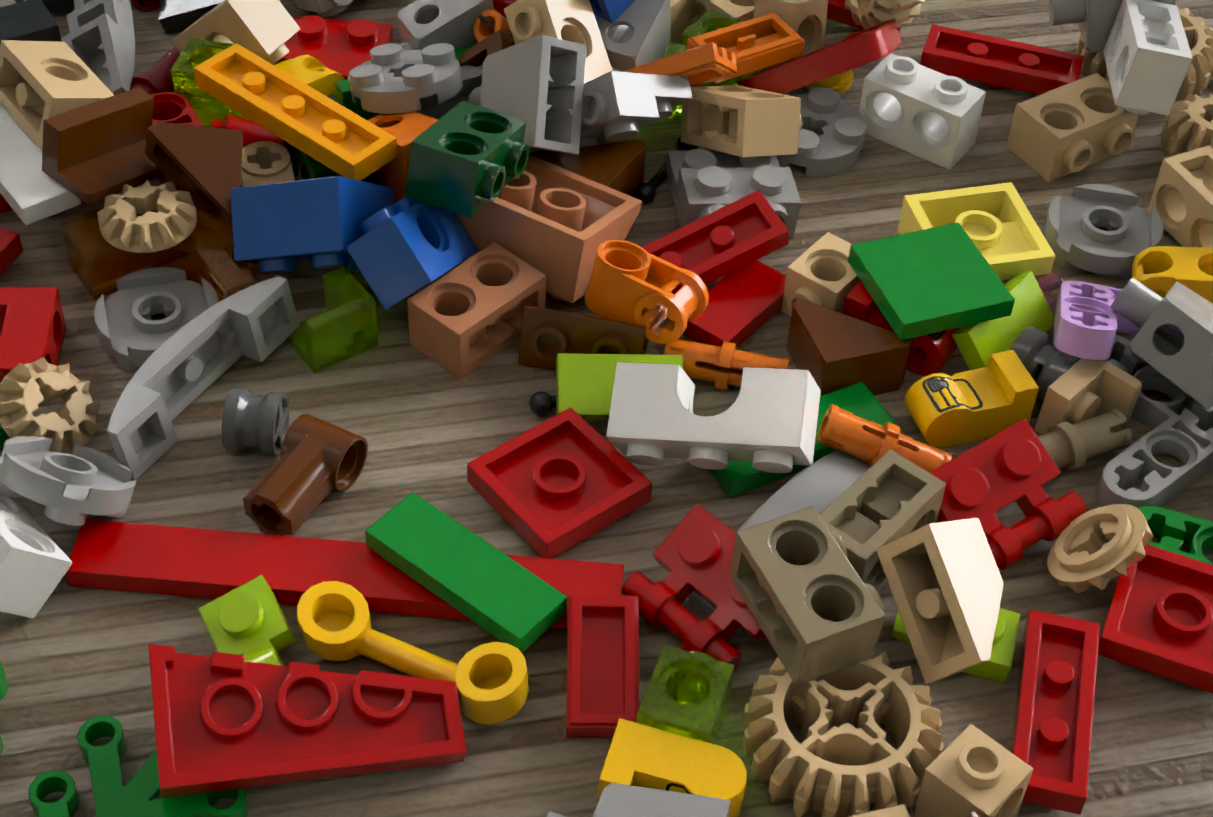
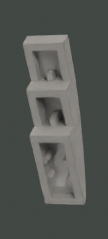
(104, 40)

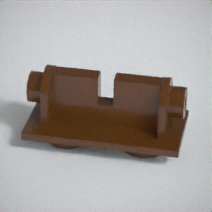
(554, 332)

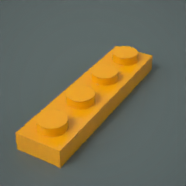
(296, 113)

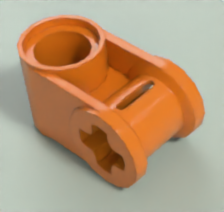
(637, 289)

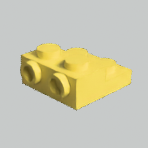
(991, 218)

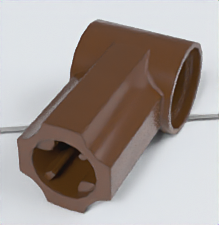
(310, 465)

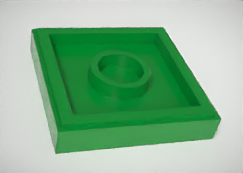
(930, 281)

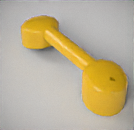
(339, 627)

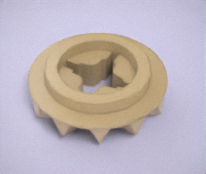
(153, 230)
(23, 392)
(1082, 556)

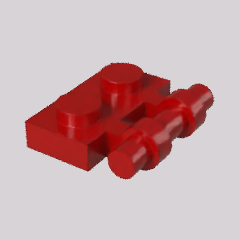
(1002, 472)
(698, 562)

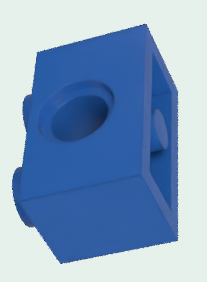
(409, 248)

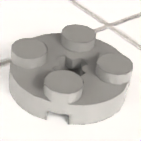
(399, 78)
(829, 134)
(1080, 245)
(126, 320)
(65, 482)

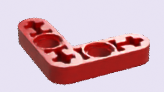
(851, 52)

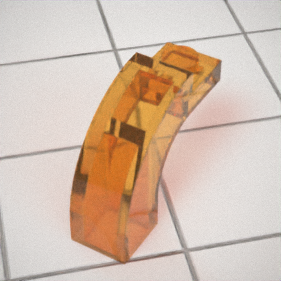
(204, 254)

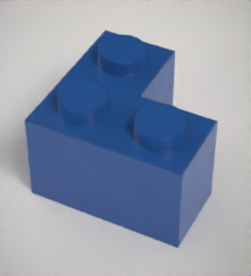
(303, 221)

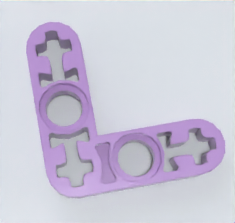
(1086, 323)

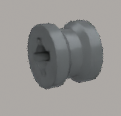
(255, 421)

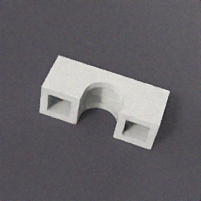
(766, 425)

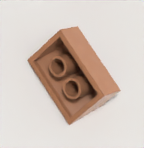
(554, 224)

